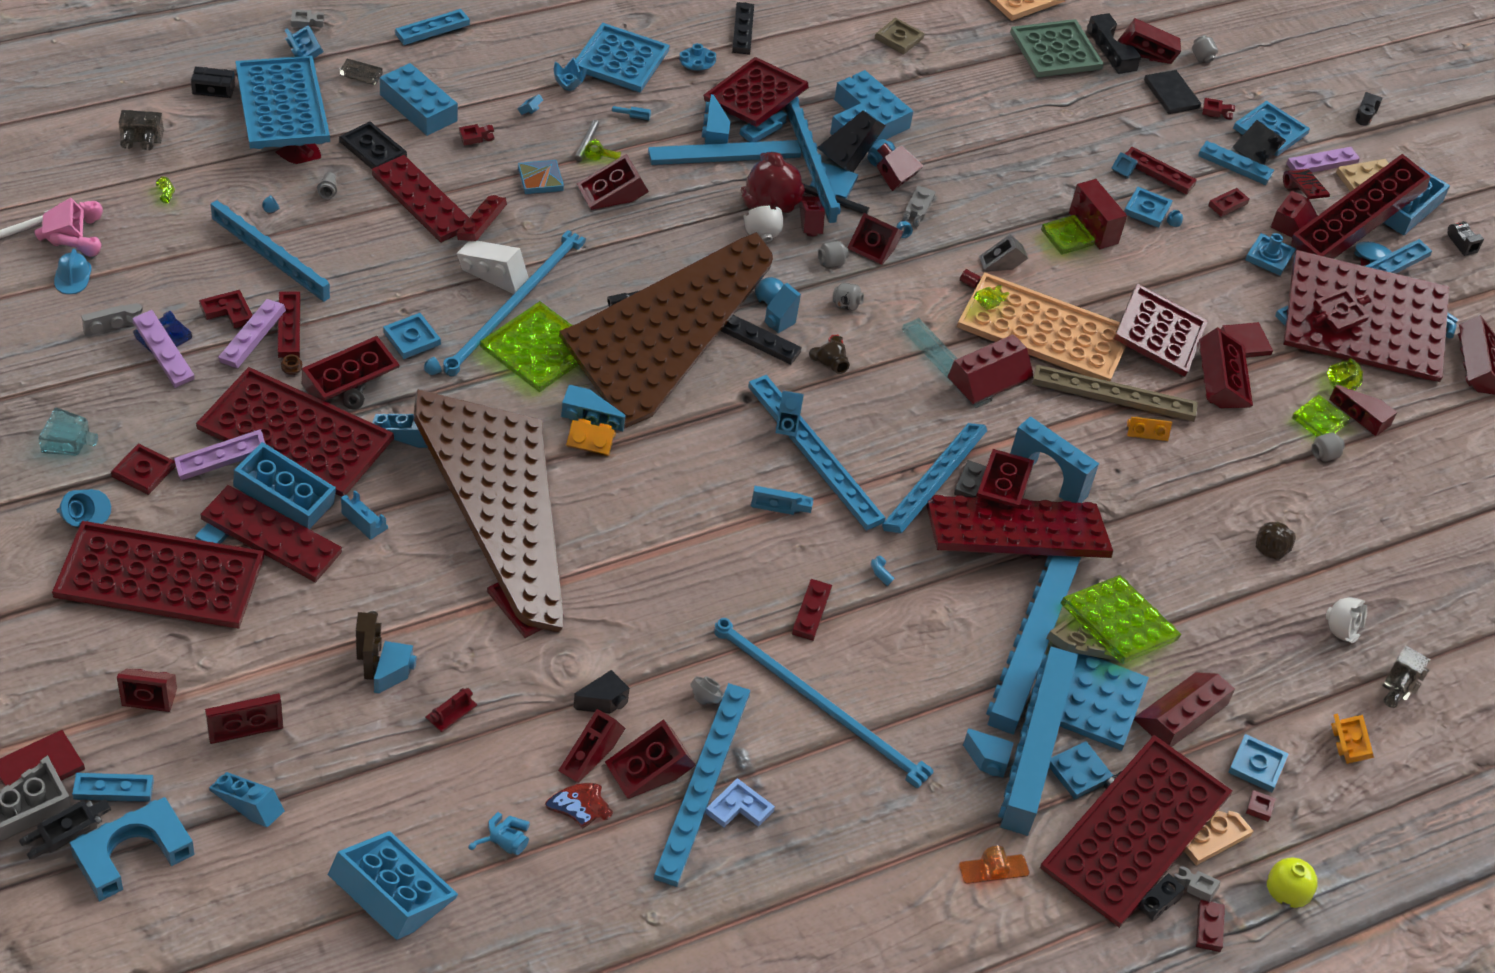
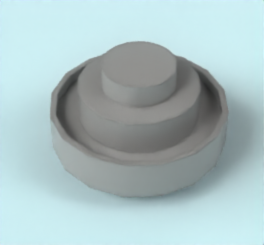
(706, 690)

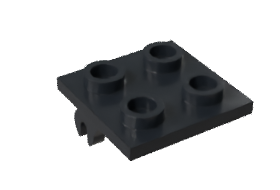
(1259, 143)

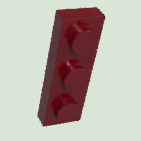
(812, 609)

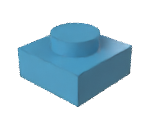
(530, 105)
(1124, 164)

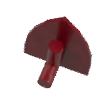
(300, 154)

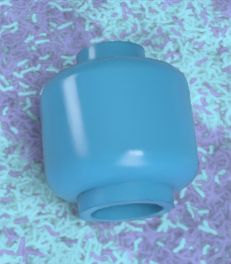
(873, 155)

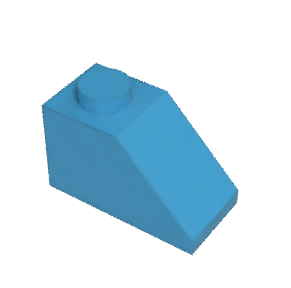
(783, 309)
(393, 665)
(988, 752)

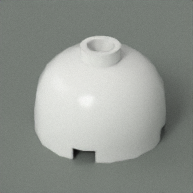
(765, 222)
(1346, 618)

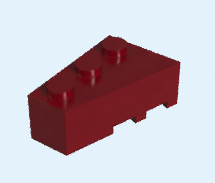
(1151, 42)

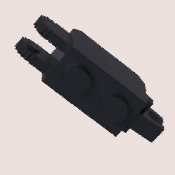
(66, 826)

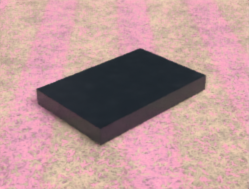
(1172, 91)
(371, 145)

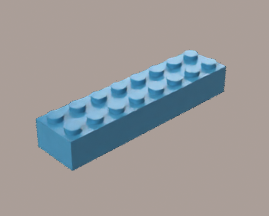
(1037, 741)

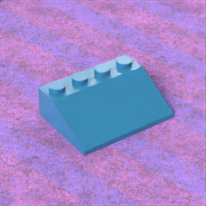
(391, 883)

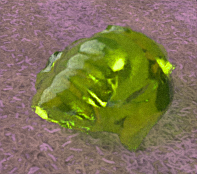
(1346, 374)

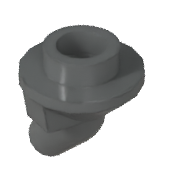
(354, 398)

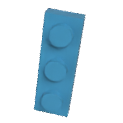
(113, 787)

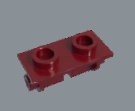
(452, 710)

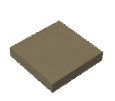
(899, 36)

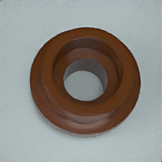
(291, 364)

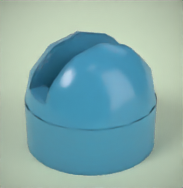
(270, 204)
(1175, 218)
(907, 228)
(432, 366)

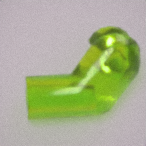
(168, 189)

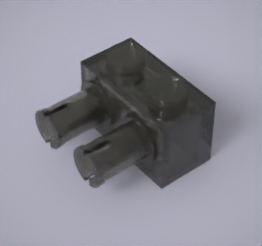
(140, 127)
(1405, 676)

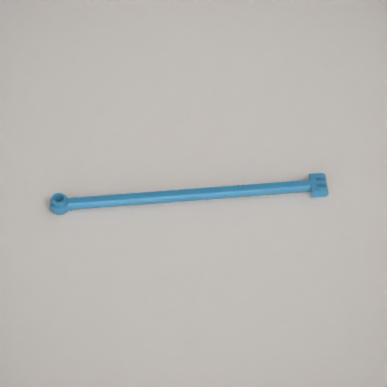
(452, 364)
(916, 773)

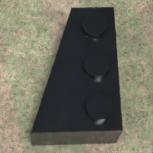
(852, 141)

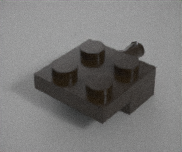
(368, 642)

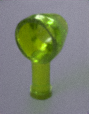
(597, 153)

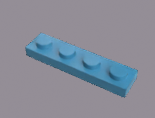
(432, 26)
(1236, 162)

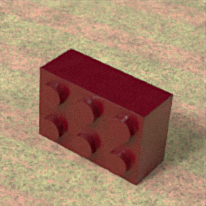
(1098, 213)

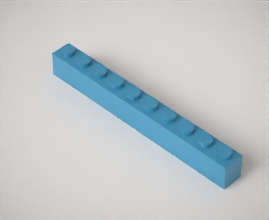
(1032, 643)

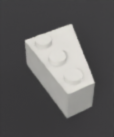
(494, 263)

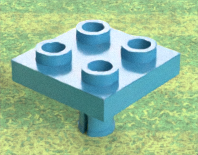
(1271, 253)

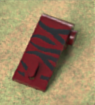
(1306, 182)

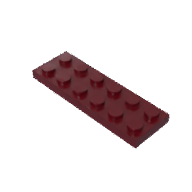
(421, 197)
(272, 533)

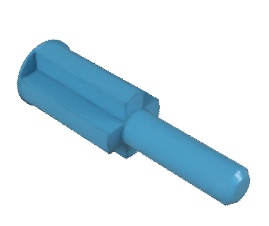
(634, 112)

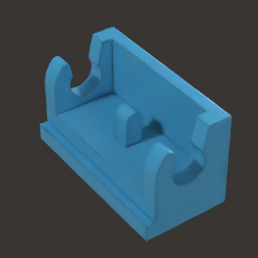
(362, 516)

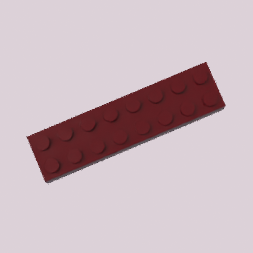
(1362, 209)

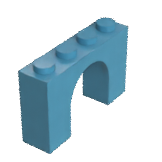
(1076, 466)
(154, 821)

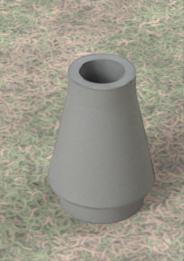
(327, 187)

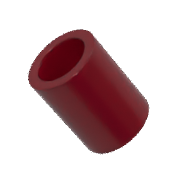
(970, 278)

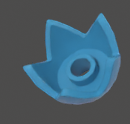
(569, 76)

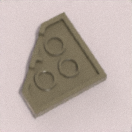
(1077, 639)

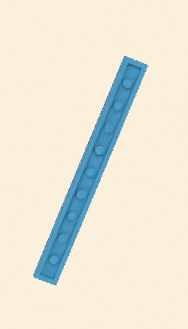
(813, 160)
(1391, 263)
(821, 458)
(701, 786)

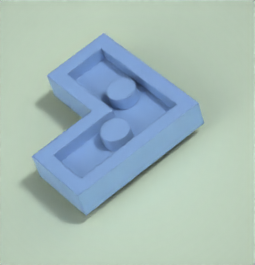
(739, 799)

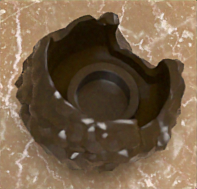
(1275, 540)

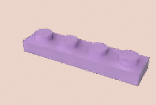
(1324, 160)
(252, 333)
(163, 348)
(217, 455)

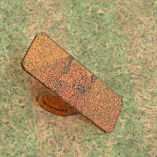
(994, 866)

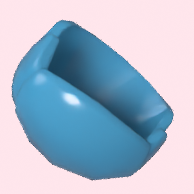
(767, 289)

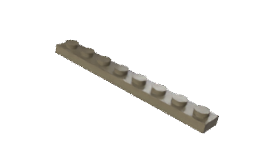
(1115, 393)

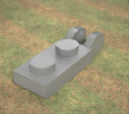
(919, 204)
(110, 318)

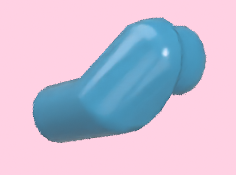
(877, 566)

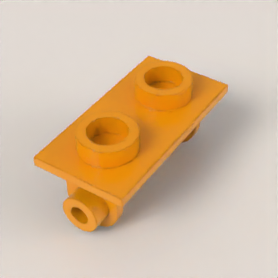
(1149, 428)

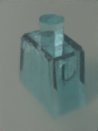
(66, 434)

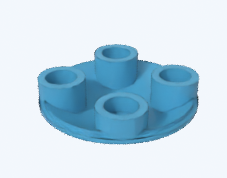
(697, 57)
(1371, 250)

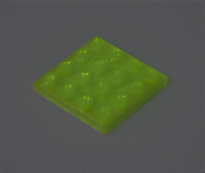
(532, 346)
(1120, 619)

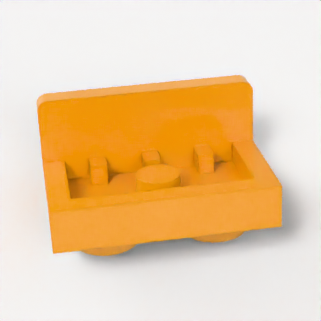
(591, 437)
(1353, 738)

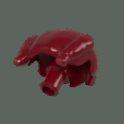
(773, 184)

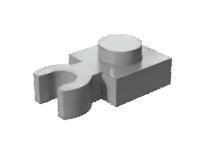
(302, 18)
(1199, 884)

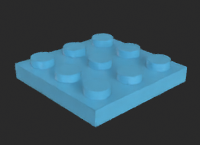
(1277, 121)

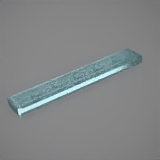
(934, 349)

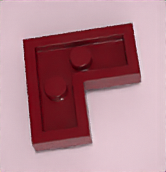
(227, 304)

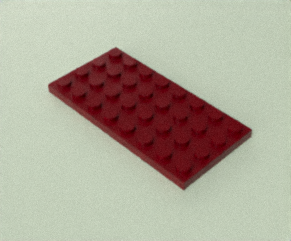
(299, 426)
(1031, 529)
(159, 574)
(1136, 830)

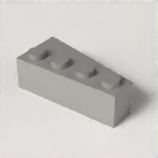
(31, 799)

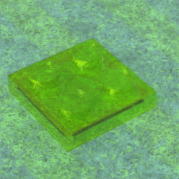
(1067, 234)
(1320, 417)

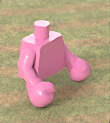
(65, 225)

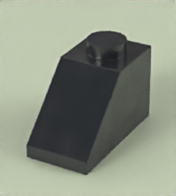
(604, 694)

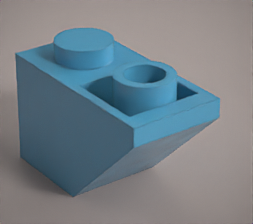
(789, 413)

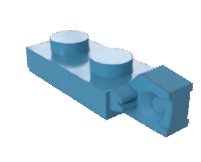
(769, 126)
(780, 501)

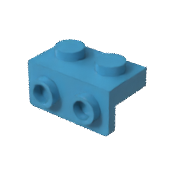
(303, 42)

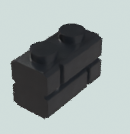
(213, 82)

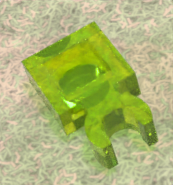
(990, 298)

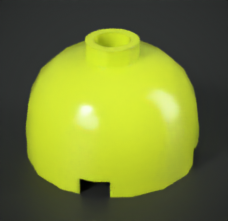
(1292, 882)

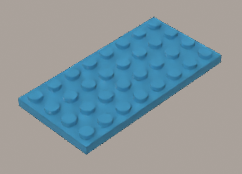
(282, 102)

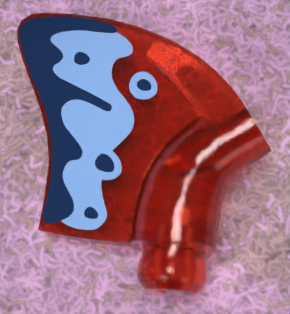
(581, 803)

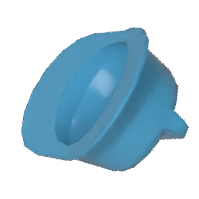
(72, 273)
(84, 506)

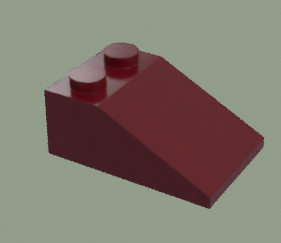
(613, 185)
(1006, 478)
(650, 761)

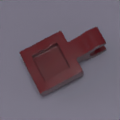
(1215, 108)
(473, 134)

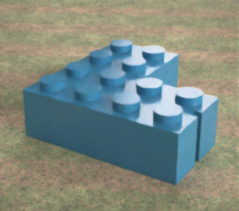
(869, 95)

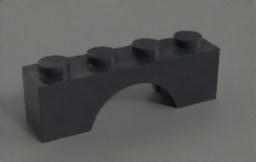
(1121, 56)

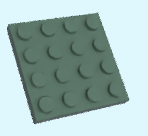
(1056, 48)

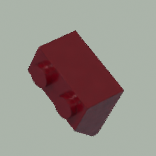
(1293, 214)
(874, 239)
(147, 689)

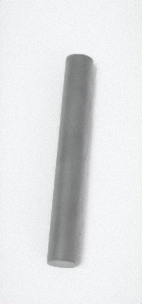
(588, 137)

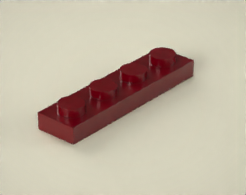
(1162, 171)
(481, 218)
(289, 324)

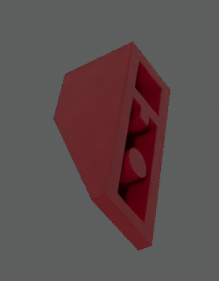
(812, 215)
(592, 746)

